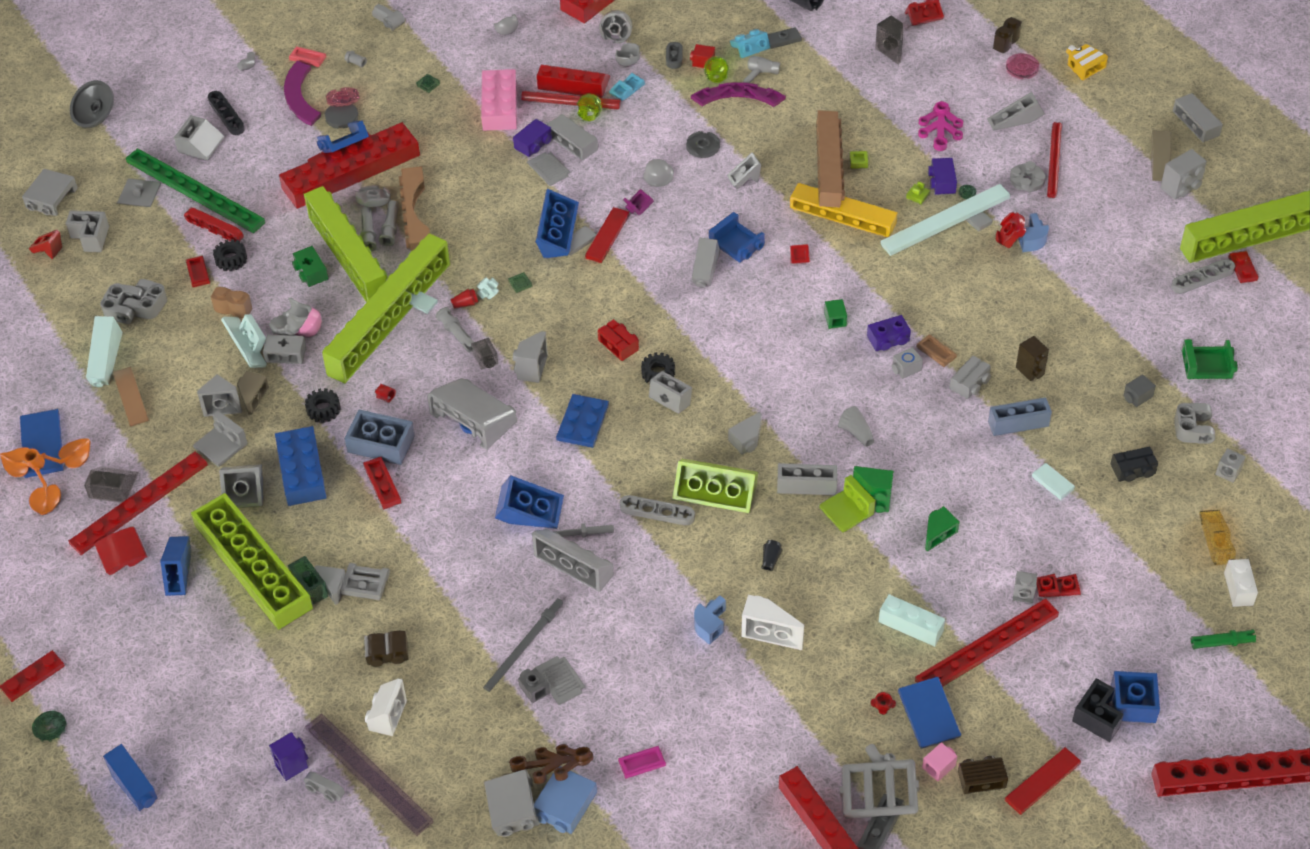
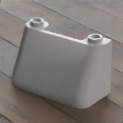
(474, 409)

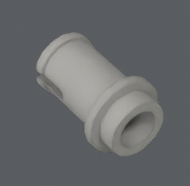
(350, 56)

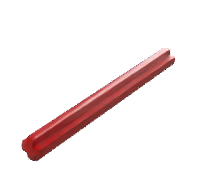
(564, 99)
(1054, 160)

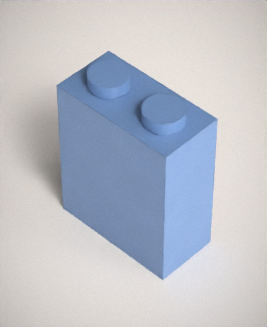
(565, 801)

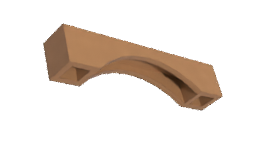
(413, 186)

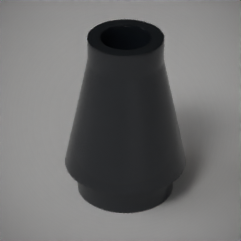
(771, 553)

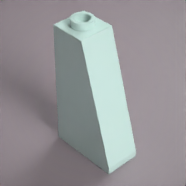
(103, 350)

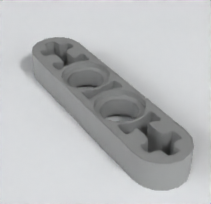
(1202, 276)
(658, 507)

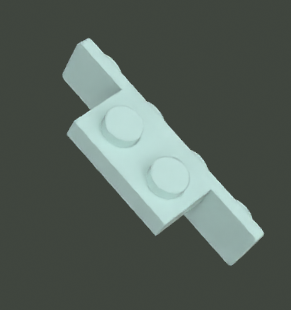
(247, 338)

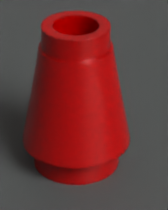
(464, 299)

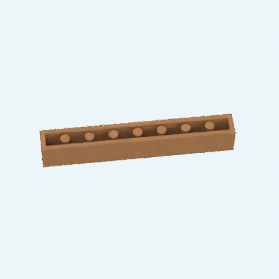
(829, 159)

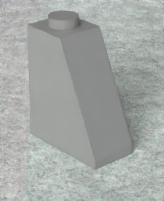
(705, 262)

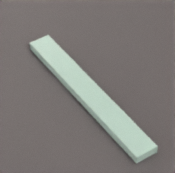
(945, 219)

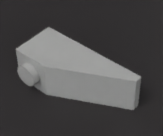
(1018, 113)

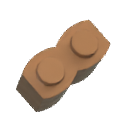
(231, 302)

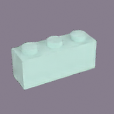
(911, 620)

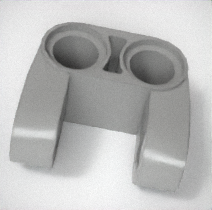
(115, 297)
(151, 301)
(1186, 426)

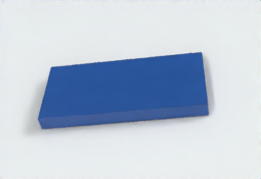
(42, 433)

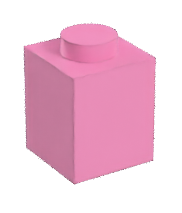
(939, 761)

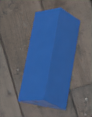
(556, 225)

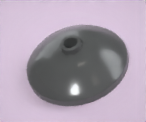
(91, 104)

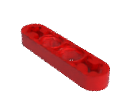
(213, 224)

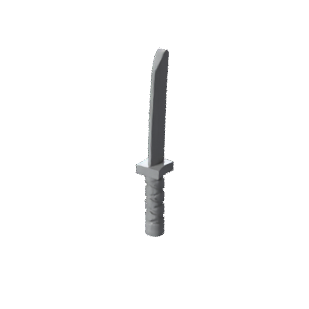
(586, 530)

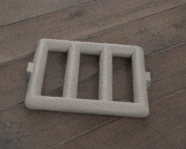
(891, 809)

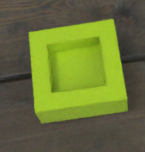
(858, 159)

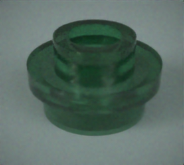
(967, 191)

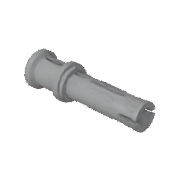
(389, 229)
(367, 232)
(452, 324)

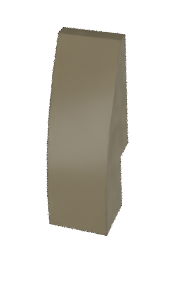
(1160, 153)

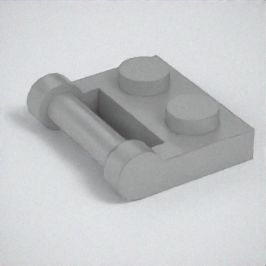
(364, 586)

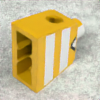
(1086, 60)

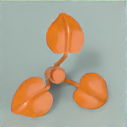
(18, 461)

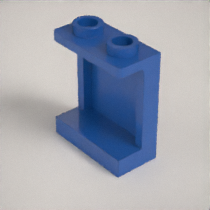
(357, 130)
(736, 239)

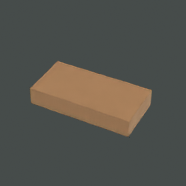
(936, 350)

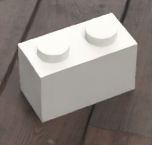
(1240, 582)

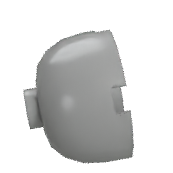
(616, 23)

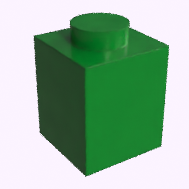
(835, 313)

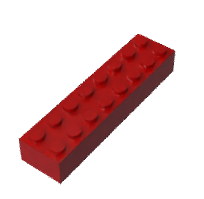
(351, 164)

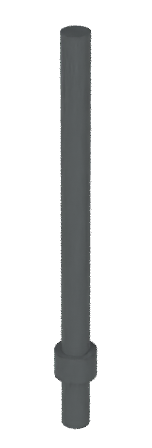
(547, 616)

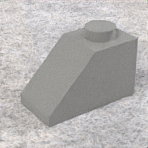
(746, 434)

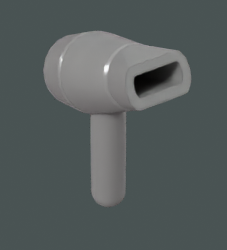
(760, 64)

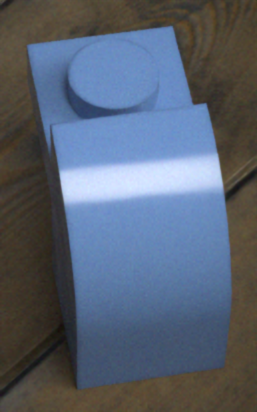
(1035, 235)
(706, 619)

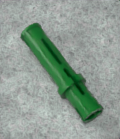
(1231, 638)

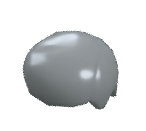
(507, 25)
(628, 54)

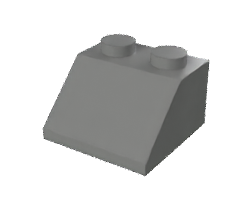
(531, 357)
(243, 485)

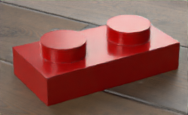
(1243, 267)

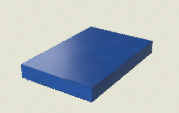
(929, 712)

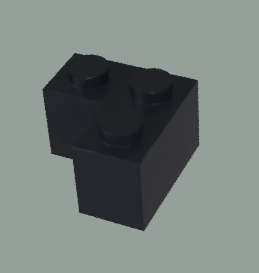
(1096, 714)

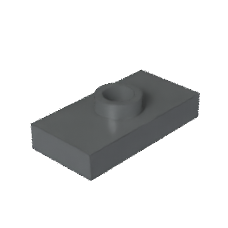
(784, 37)

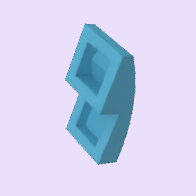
(624, 89)

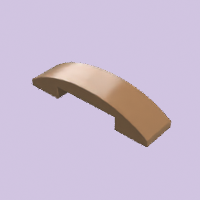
(130, 396)

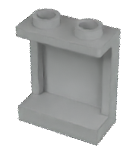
(48, 191)
(511, 803)

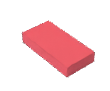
(307, 56)

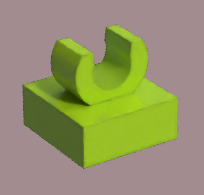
(918, 193)

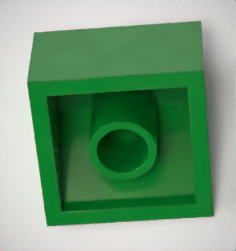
(877, 483)

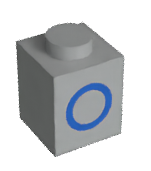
(907, 363)

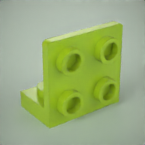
(849, 506)

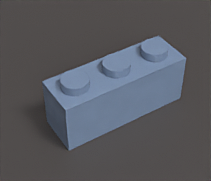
(1019, 416)

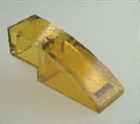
(1217, 537)

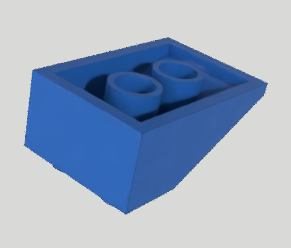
(528, 504)

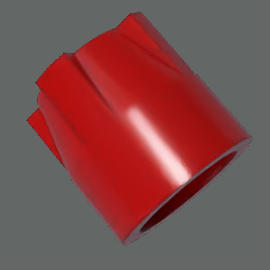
(383, 391)

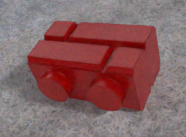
(618, 340)

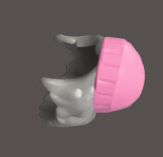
(297, 320)

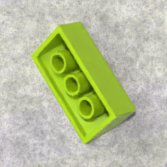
(715, 485)

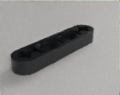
(228, 112)

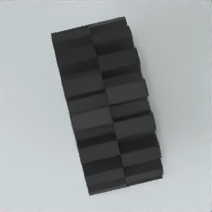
(230, 262)
(655, 361)
(321, 397)

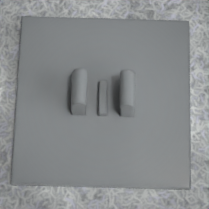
(139, 192)

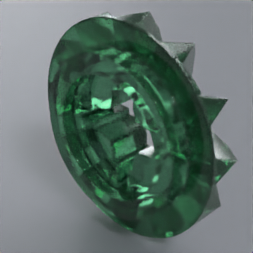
(46, 718)

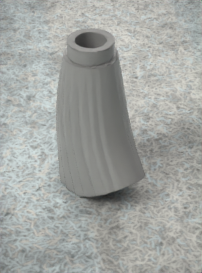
(854, 422)

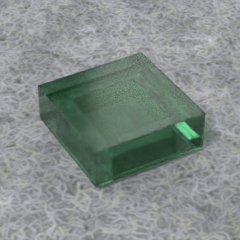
(520, 282)

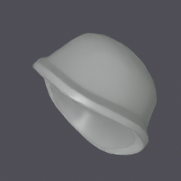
(658, 173)

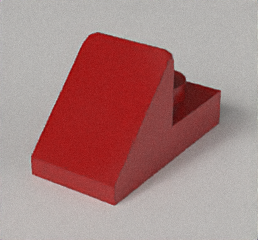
(48, 243)

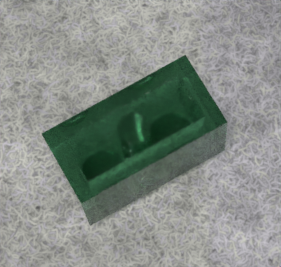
(309, 579)

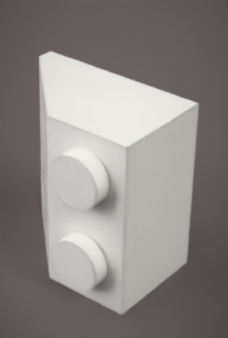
(386, 708)

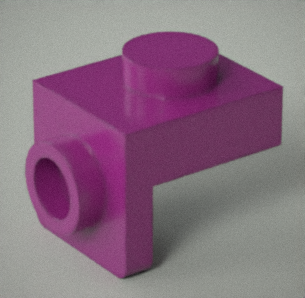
(638, 202)

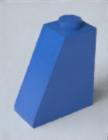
(175, 565)
(130, 777)

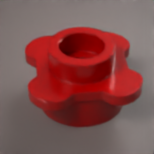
(883, 697)

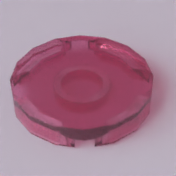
(1022, 66)
(342, 98)

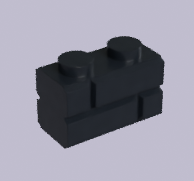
(1134, 464)

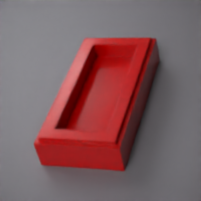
(197, 271)

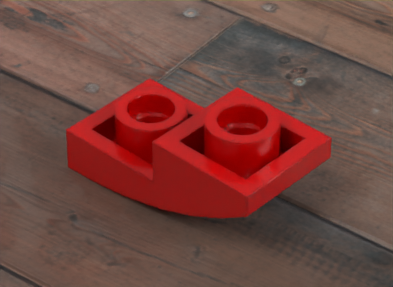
(1054, 587)

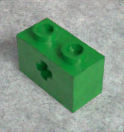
(310, 266)

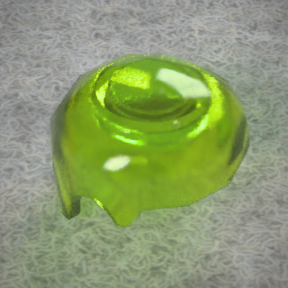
(716, 66)
(587, 103)

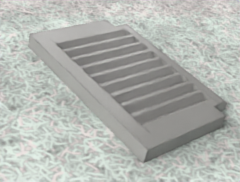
(549, 168)
(562, 679)

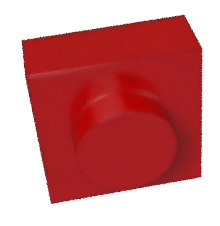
(799, 253)

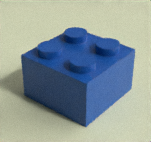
(1136, 696)

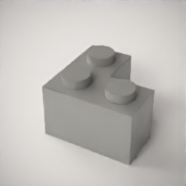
(89, 227)

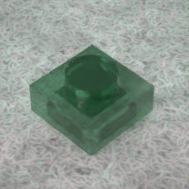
(428, 83)

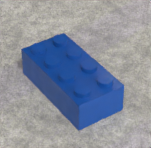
(300, 466)

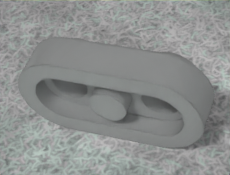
(329, 789)

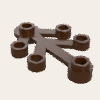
(550, 761)

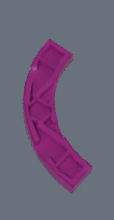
(738, 89)
(293, 94)

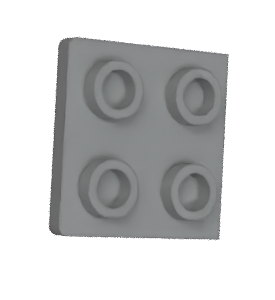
(222, 441)

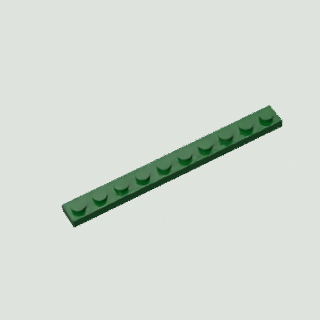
(195, 190)

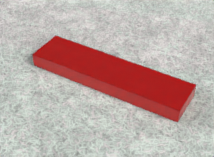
(607, 235)
(1042, 780)

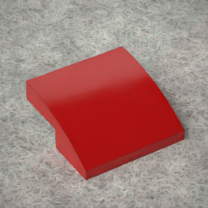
(120, 550)

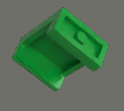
(1209, 361)

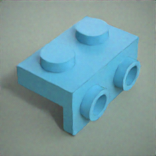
(751, 43)

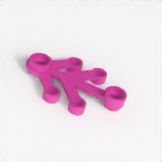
(941, 110)

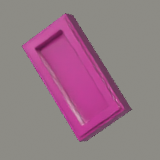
(641, 762)

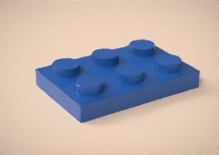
(582, 420)

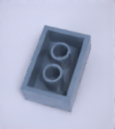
(379, 436)

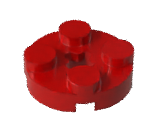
(1011, 229)

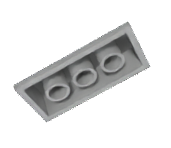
(572, 559)

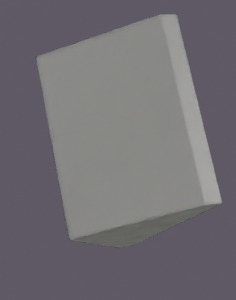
(219, 396)

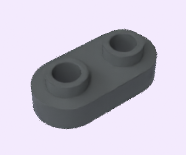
(674, 55)

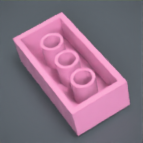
(499, 99)

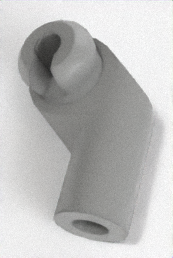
(247, 63)
(875, 756)

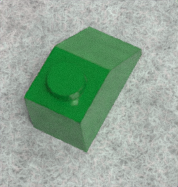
(940, 527)

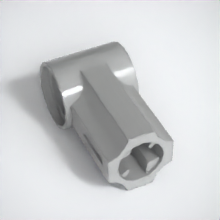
(389, 18)

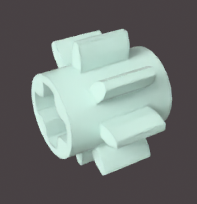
(487, 288)

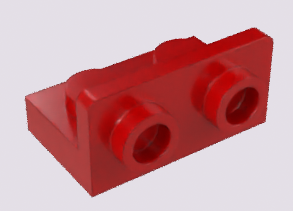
(924, 12)

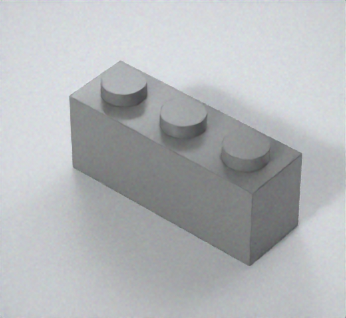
(1197, 117)
(573, 137)
(807, 479)

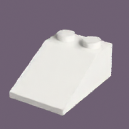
(771, 624)

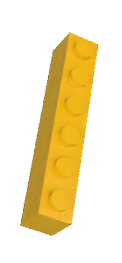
(851, 211)

